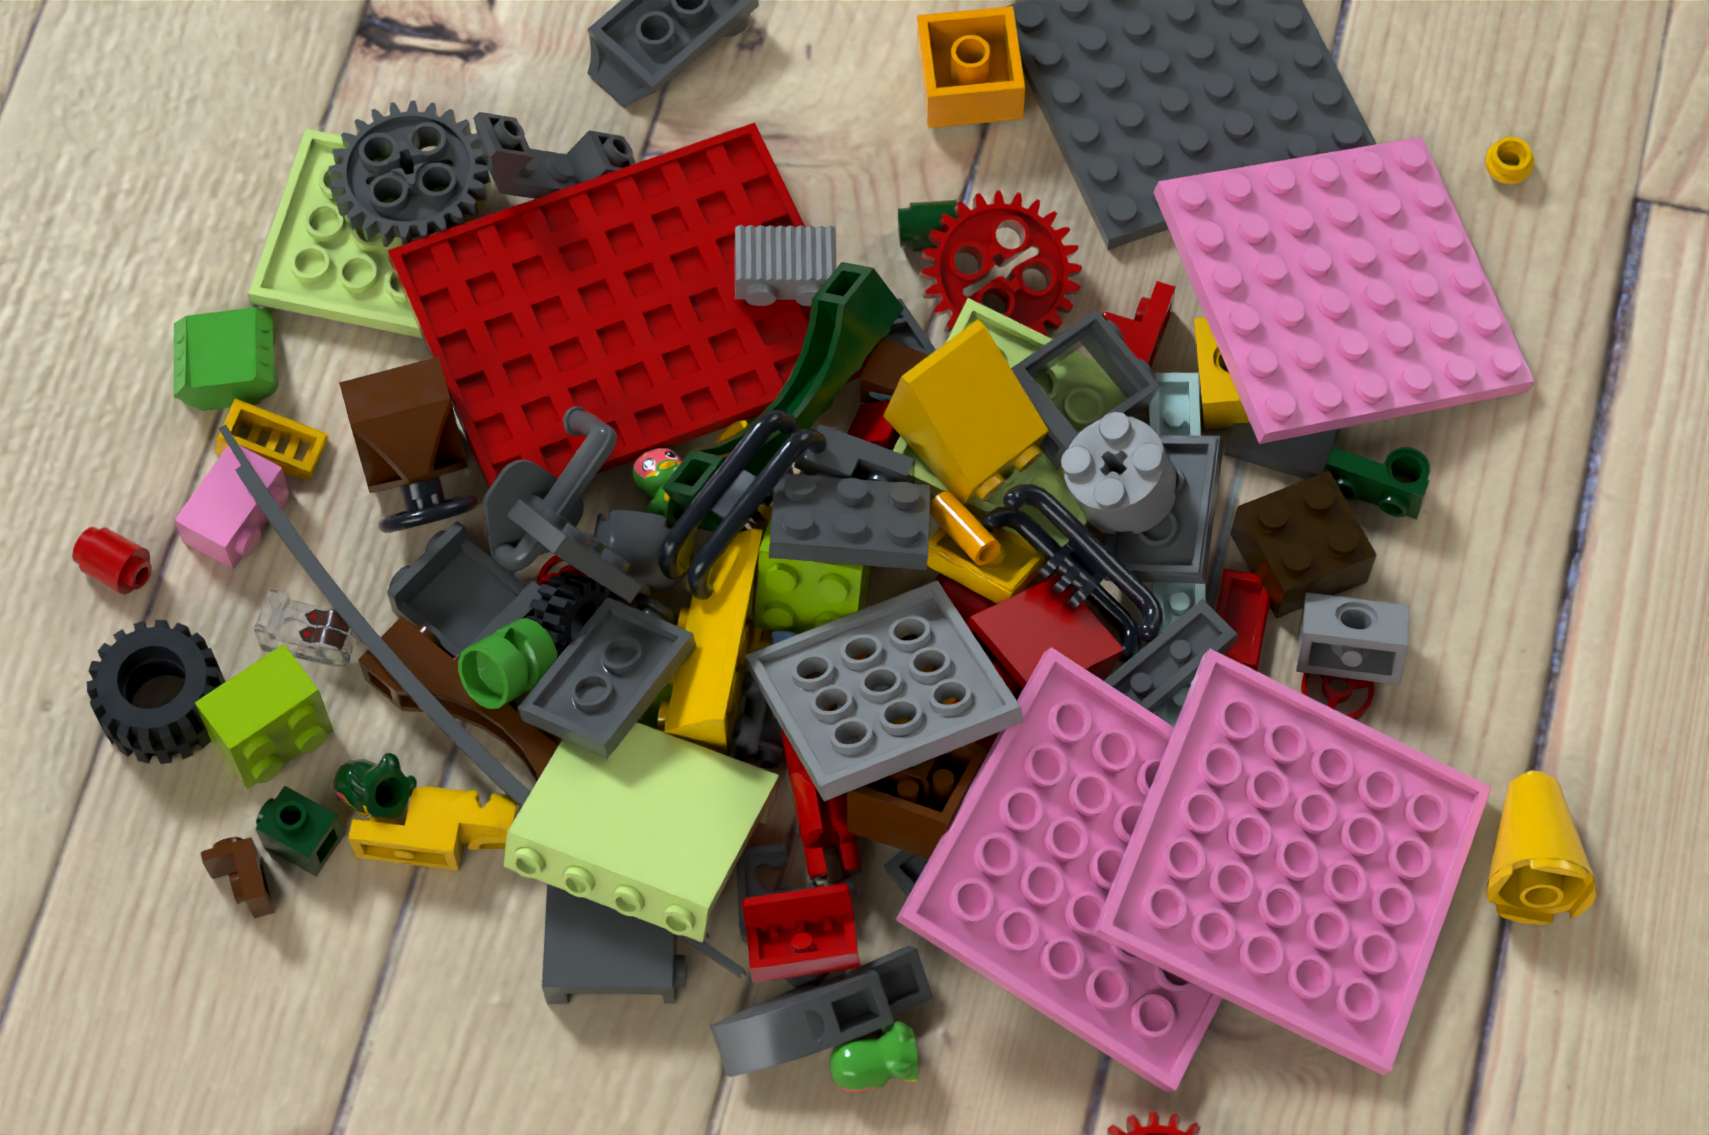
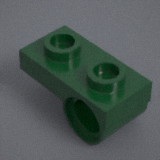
(1375, 483)

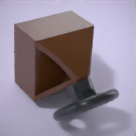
(408, 440)

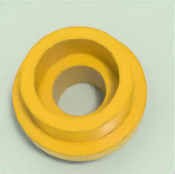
(1514, 150)

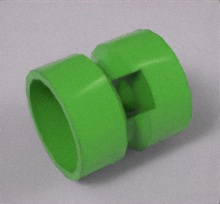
(506, 663)

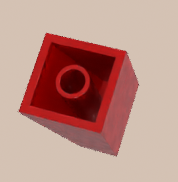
(1033, 621)

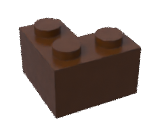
(915, 804)

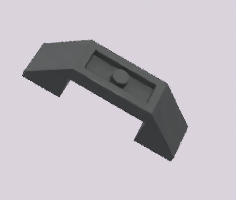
(535, 172)

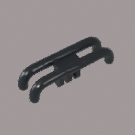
(735, 497)
(1080, 564)

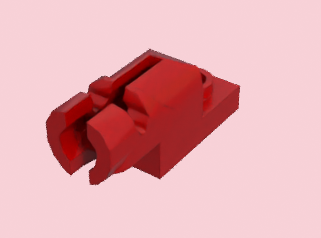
(820, 822)

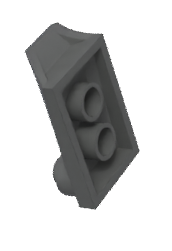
(651, 41)

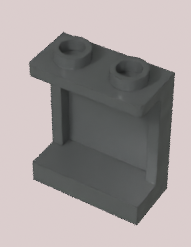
(459, 592)
(605, 952)

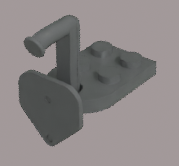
(539, 513)

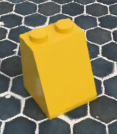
(967, 415)

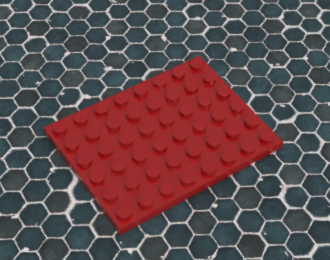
(609, 306)

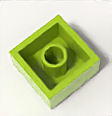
(806, 593)
(265, 717)

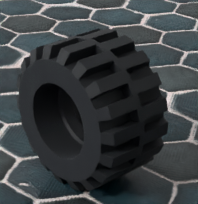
(133, 662)

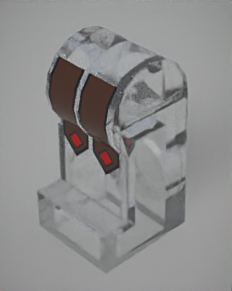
(304, 629)

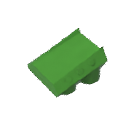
(224, 358)

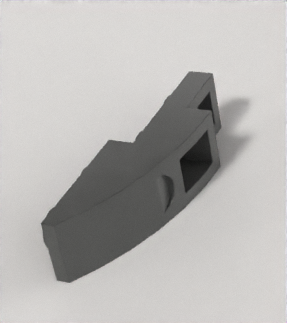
(822, 1015)

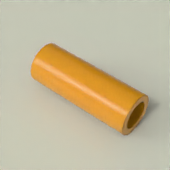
(964, 528)

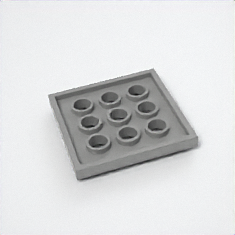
(885, 748)

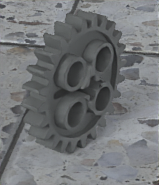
(408, 174)

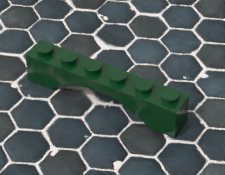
(844, 326)

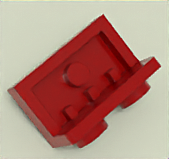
(800, 933)

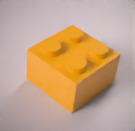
(970, 67)

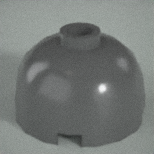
(638, 540)

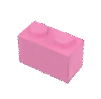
(223, 515)

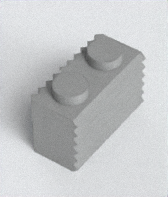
(782, 262)

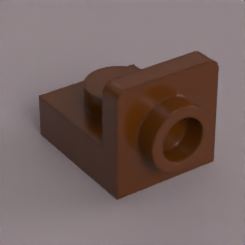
(246, 872)

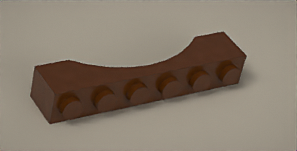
(439, 674)

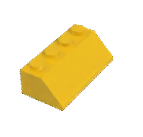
(711, 678)

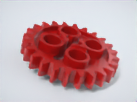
(976, 234)

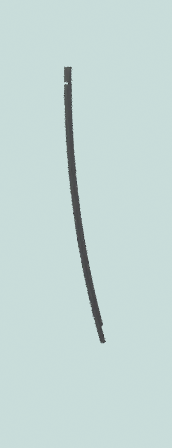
(393, 664)

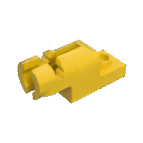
(436, 828)

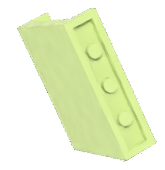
(641, 829)

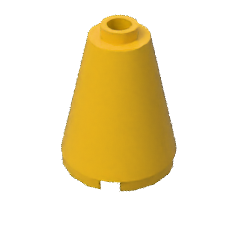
(1538, 855)

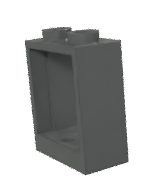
(1108, 348)

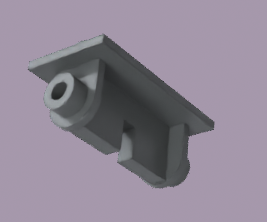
(756, 730)

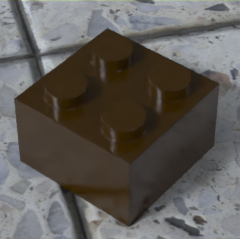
(1303, 542)

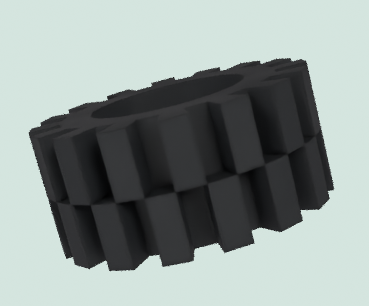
(567, 601)

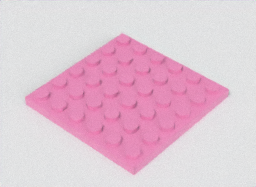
(1341, 289)
(1035, 860)
(1294, 862)

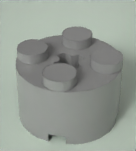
(1120, 475)

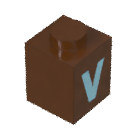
(885, 369)

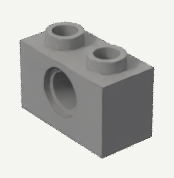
(1353, 638)

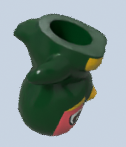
(374, 787)

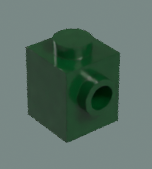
(299, 830)

